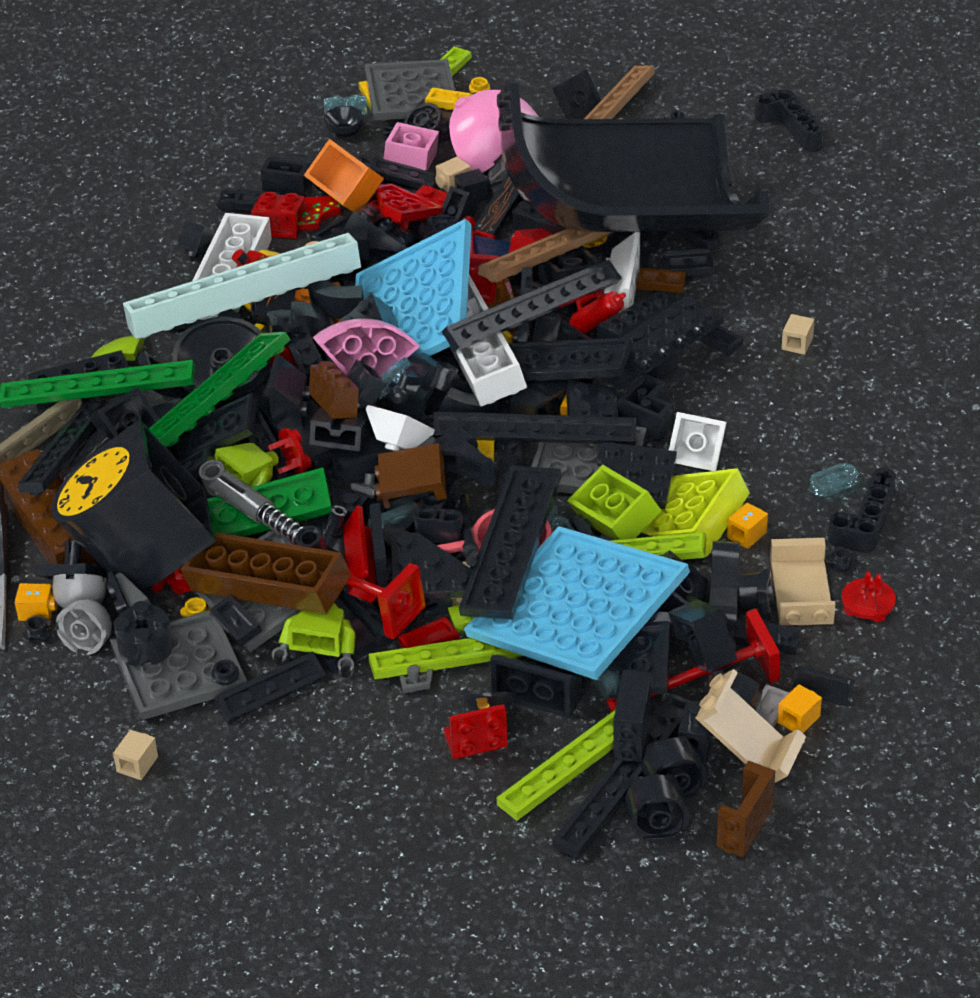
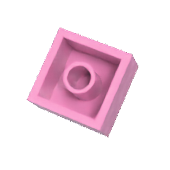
(411, 146)

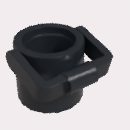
(758, 591)

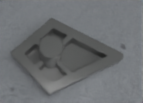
(366, 487)
(414, 680)

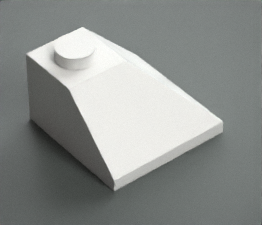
(397, 429)
(697, 441)

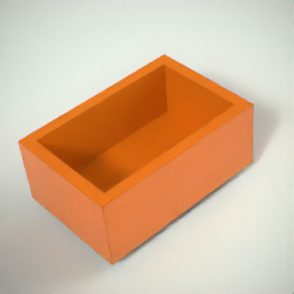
(343, 176)

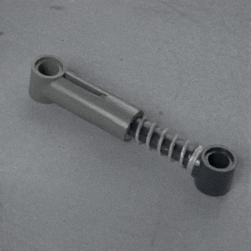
(256, 506)

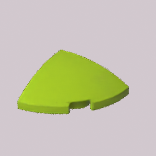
(129, 345)

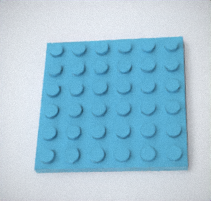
(425, 285)
(582, 602)

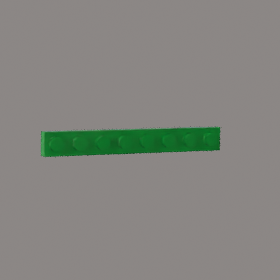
(97, 383)

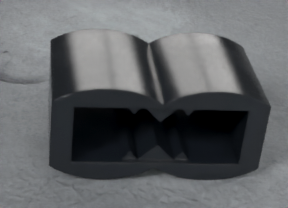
(367, 381)

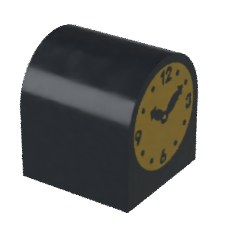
(135, 508)

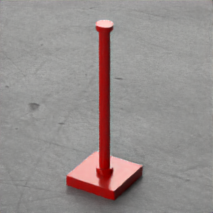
(484, 286)
(398, 601)
(760, 646)

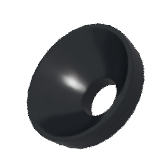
(343, 120)

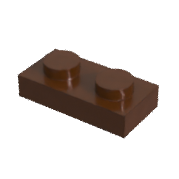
(661, 280)

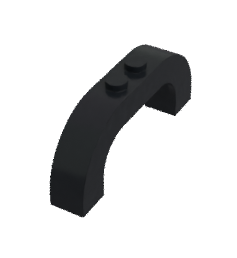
(340, 300)

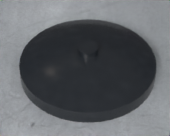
(213, 344)

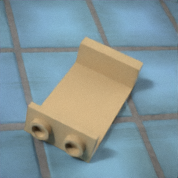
(801, 582)
(745, 730)

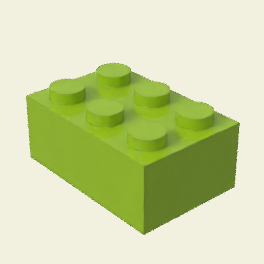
(614, 505)

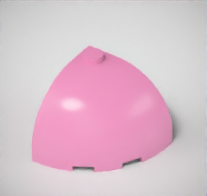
(476, 129)
(366, 340)

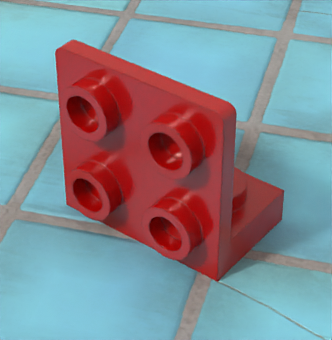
(281, 211)
(477, 731)

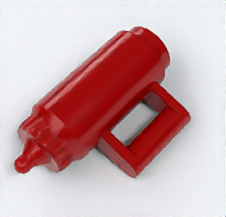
(597, 311)

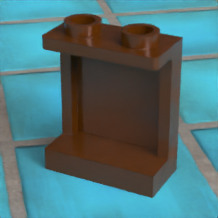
(411, 473)
(741, 826)

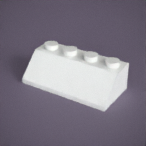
(626, 261)

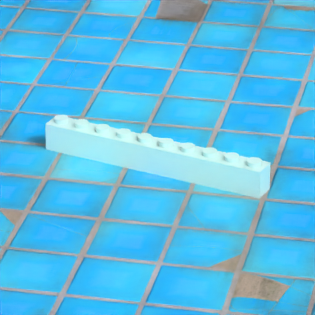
(241, 285)

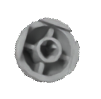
(78, 588)
(84, 626)

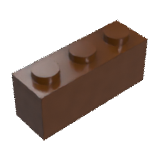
(333, 390)

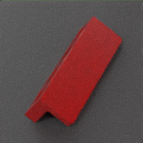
(359, 552)

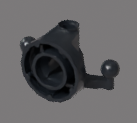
(423, 387)

